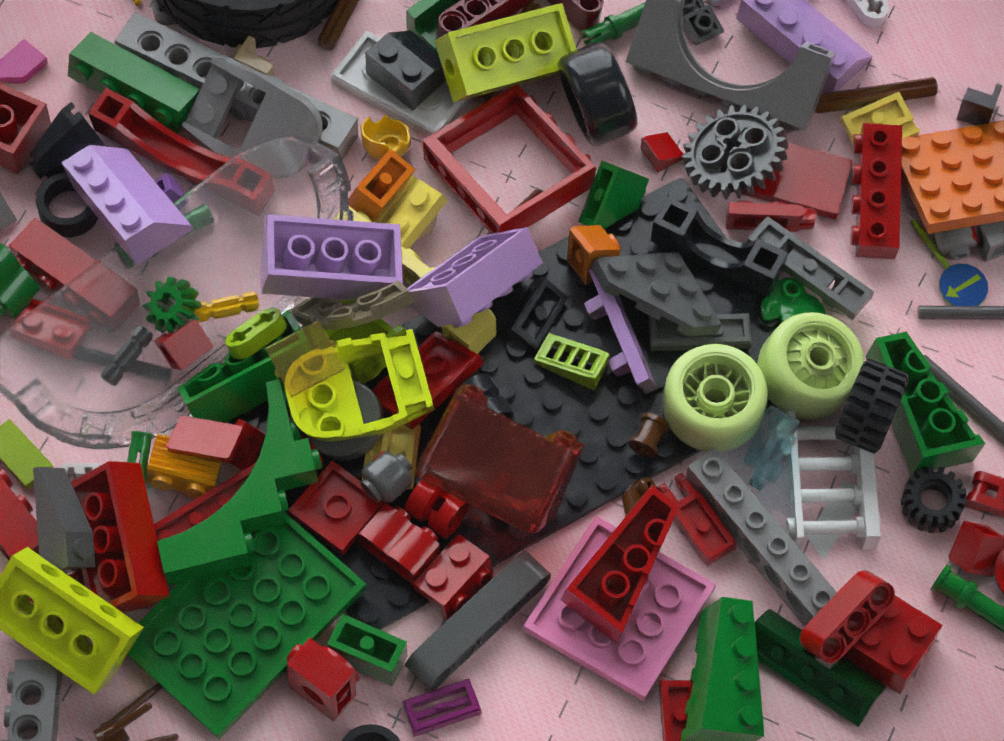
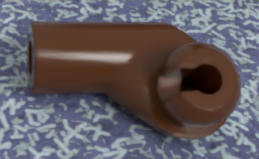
(635, 492)

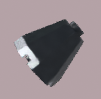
(62, 140)

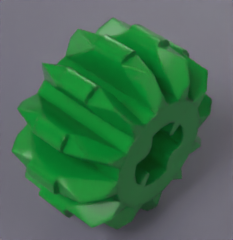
(172, 305)

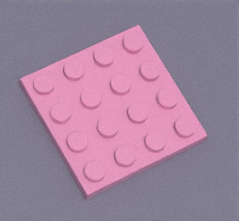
(653, 631)

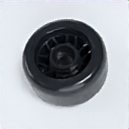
(598, 93)

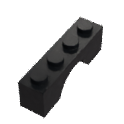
(750, 263)

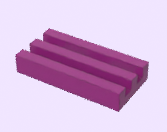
(445, 720)

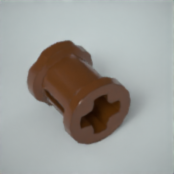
(649, 435)

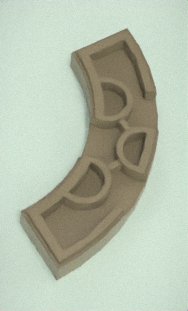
(370, 307)

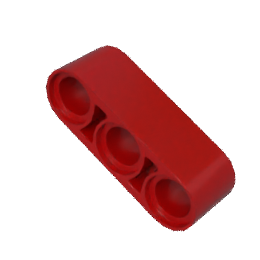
(847, 616)

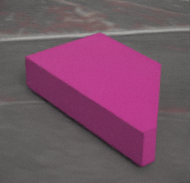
(21, 63)

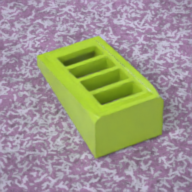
(577, 374)

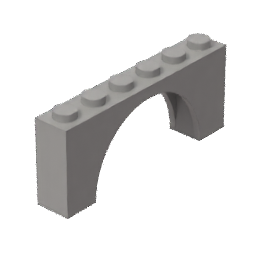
(663, 49)

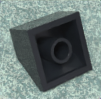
(405, 67)

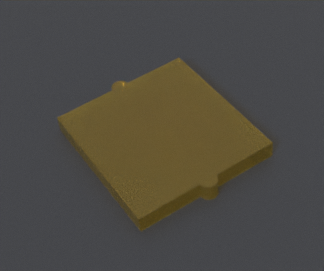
(305, 358)

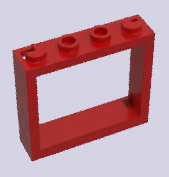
(440, 145)

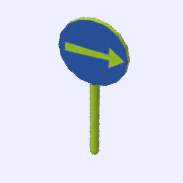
(960, 282)

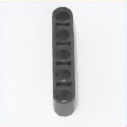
(478, 620)

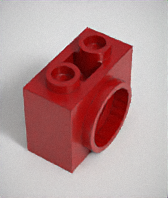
(322, 677)

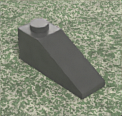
(61, 523)

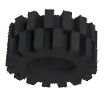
(936, 481)

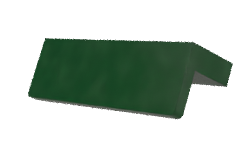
(835, 684)

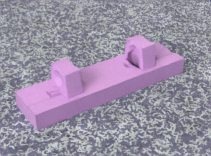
(632, 357)

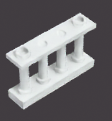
(862, 495)

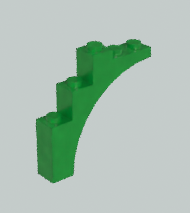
(225, 537)

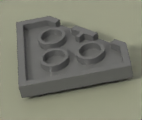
(660, 287)

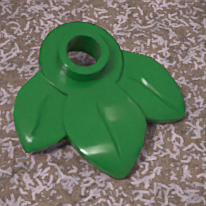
(785, 305)

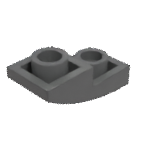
(700, 21)

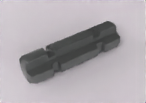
(126, 355)

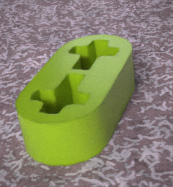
(255, 333)

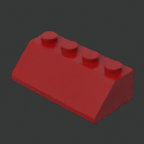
(125, 541)

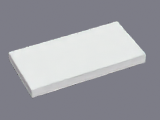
(427, 118)

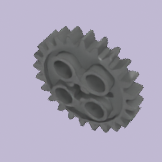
(735, 152)

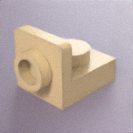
(247, 55)

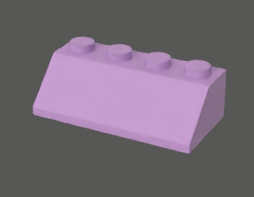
(790, 23)
(126, 200)
(328, 257)
(475, 277)

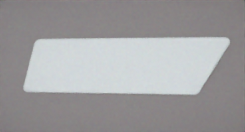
(832, 512)

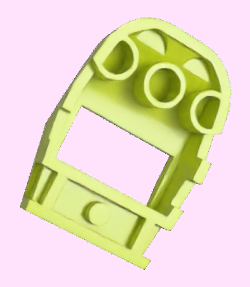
(332, 408)

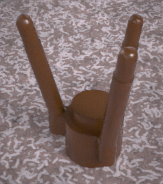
(114, 728)

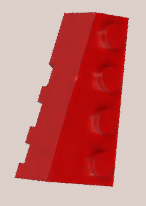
(617, 572)

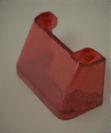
(499, 462)

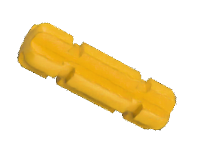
(228, 306)

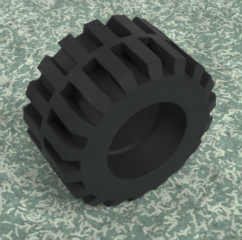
(871, 406)

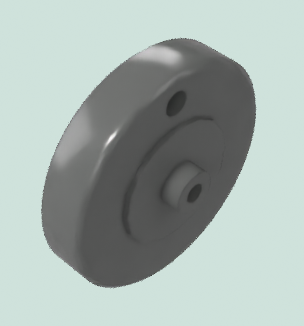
(351, 449)

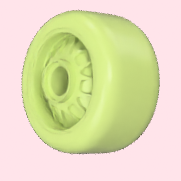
(810, 365)
(718, 375)

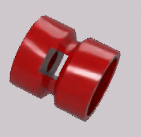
(425, 502)

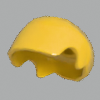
(385, 135)

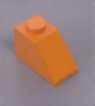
(380, 185)
(585, 245)

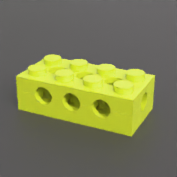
(491, 41)
(82, 614)

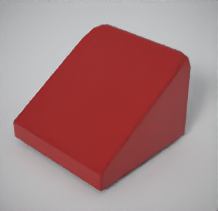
(661, 150)

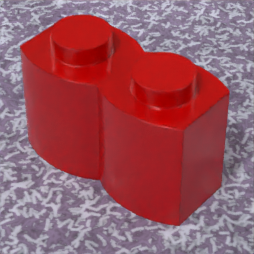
(399, 542)

